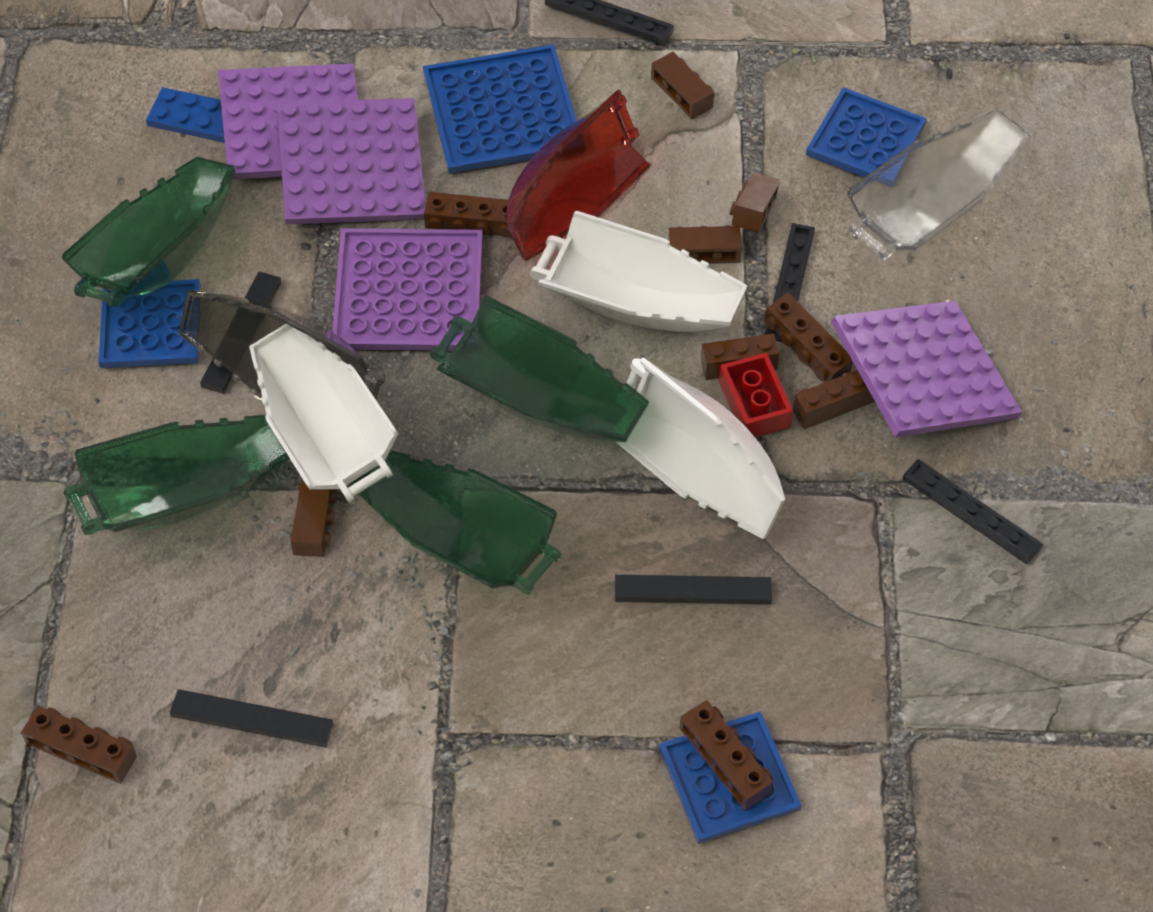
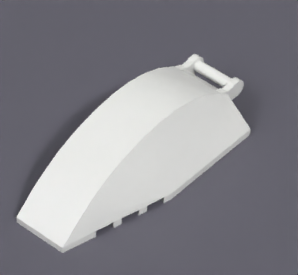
(637, 278)
(321, 412)
(703, 451)

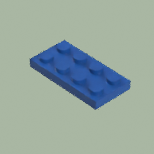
(187, 114)

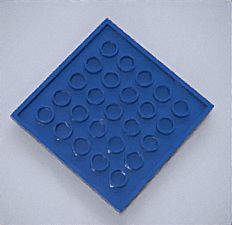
(498, 106)

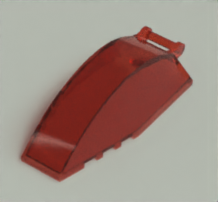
(575, 171)

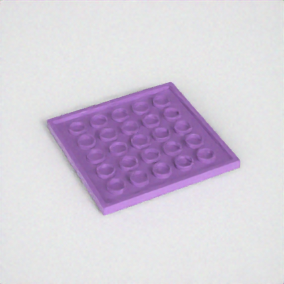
(250, 109)
(350, 161)
(405, 286)
(925, 368)

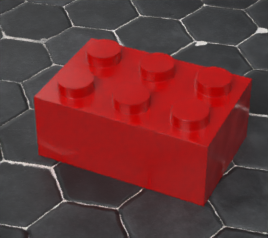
(756, 395)

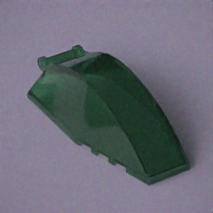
(152, 237)
(538, 374)
(172, 472)
(465, 520)

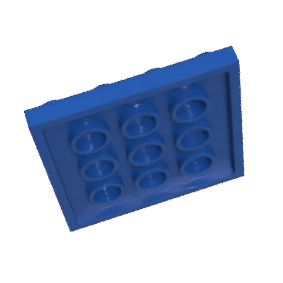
(863, 133)
(147, 328)
(705, 798)

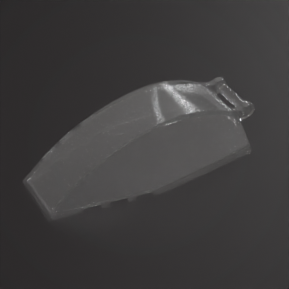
(934, 182)

